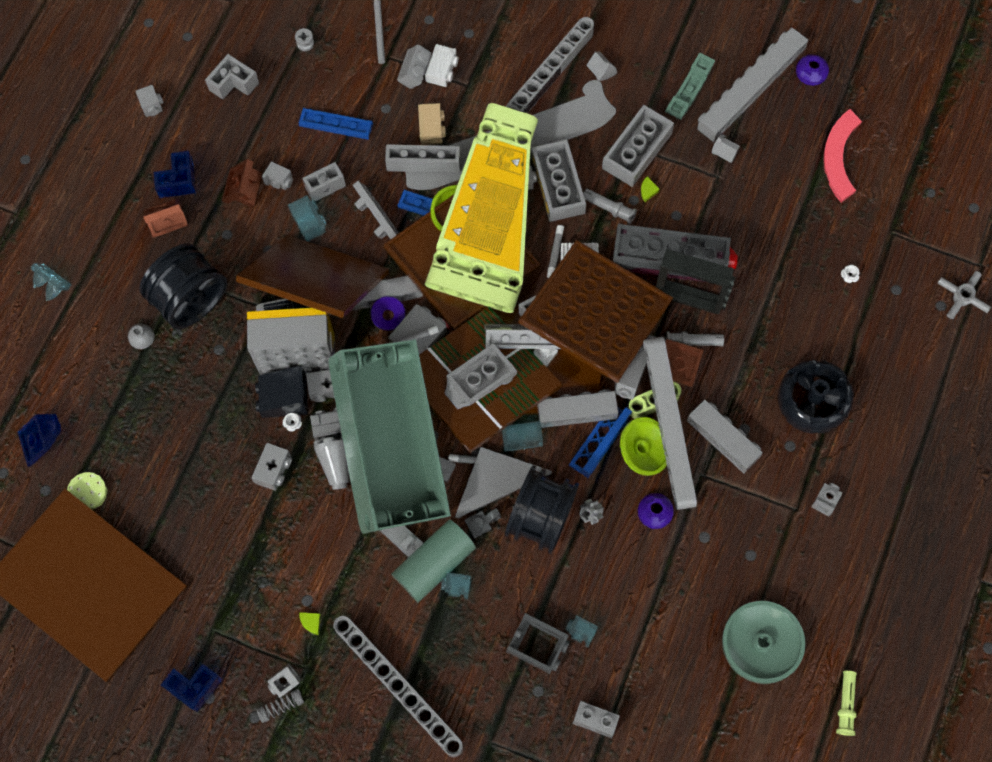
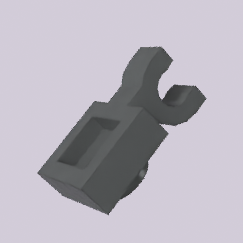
(479, 523)

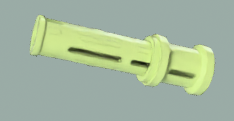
(847, 713)

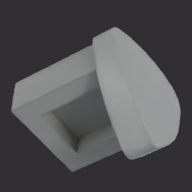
(601, 67)
(725, 148)

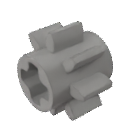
(591, 511)

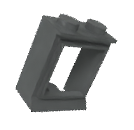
(561, 645)

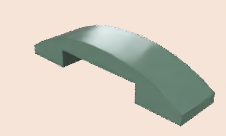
(691, 86)

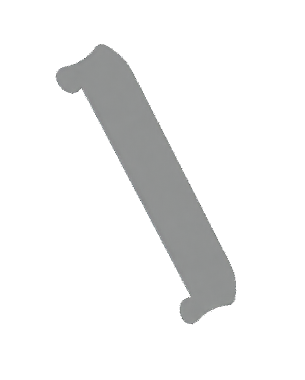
(553, 126)

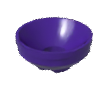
(809, 75)
(381, 306)
(653, 520)

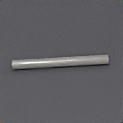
(379, 31)

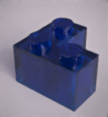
(179, 179)
(193, 691)

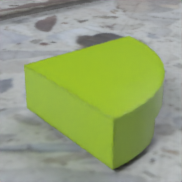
(648, 189)
(310, 622)

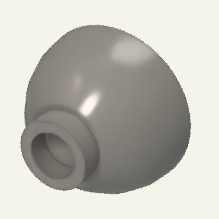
(141, 336)

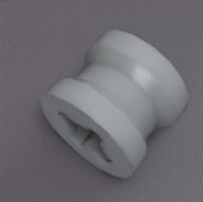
(308, 42)

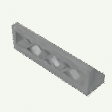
(514, 337)

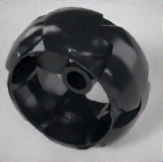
(818, 391)

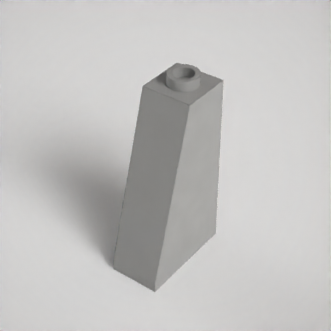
(630, 380)

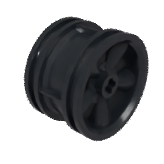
(183, 286)
(541, 509)

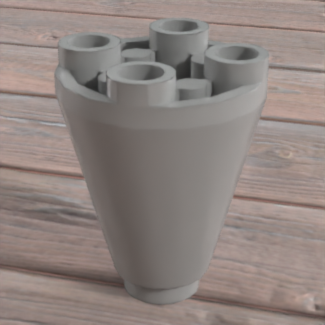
(333, 461)

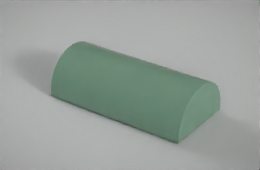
(433, 560)

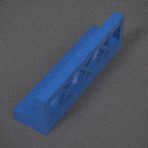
(603, 446)

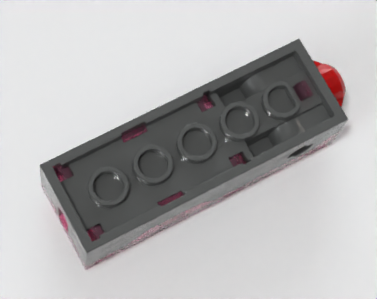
(643, 249)

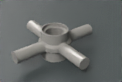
(960, 300)

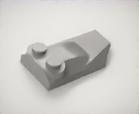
(479, 377)

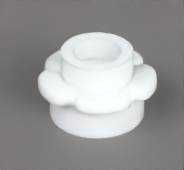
(853, 270)
(292, 417)

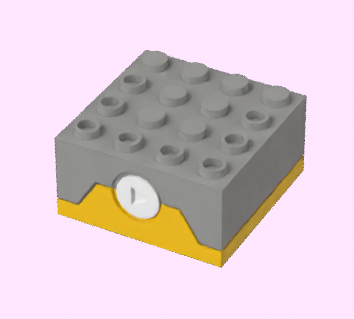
(290, 339)

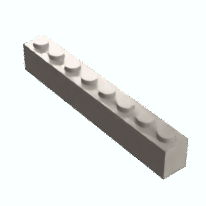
(752, 84)

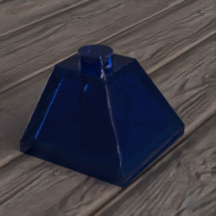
(38, 436)

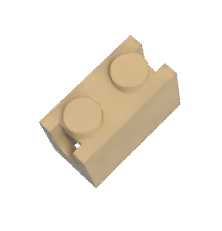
(430, 124)

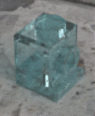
(456, 584)
(581, 630)

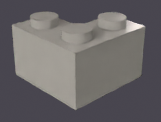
(231, 74)

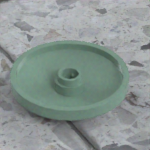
(763, 642)

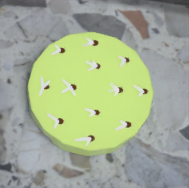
(88, 489)

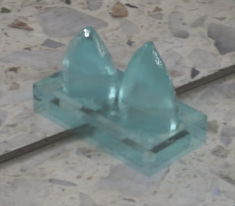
(55, 282)

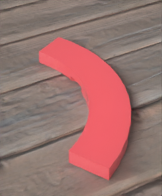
(833, 155)

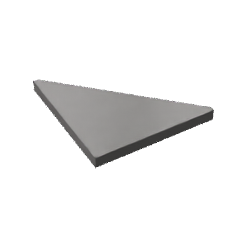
(492, 479)

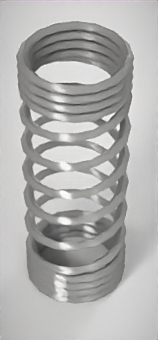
(295, 695)

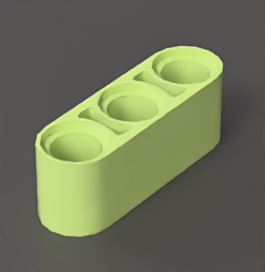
(644, 402)

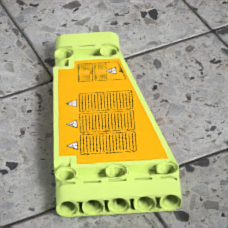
(488, 215)

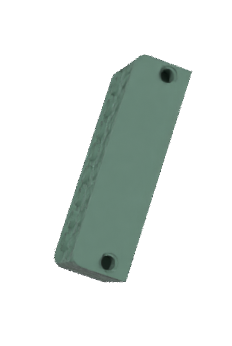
(388, 436)

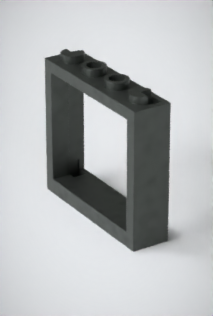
(697, 269)

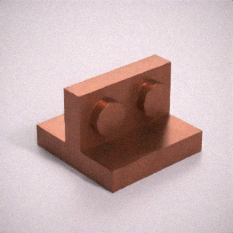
(242, 184)
(165, 217)
(683, 362)

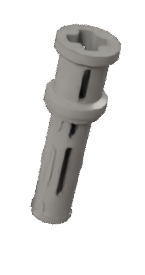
(617, 209)
(696, 339)

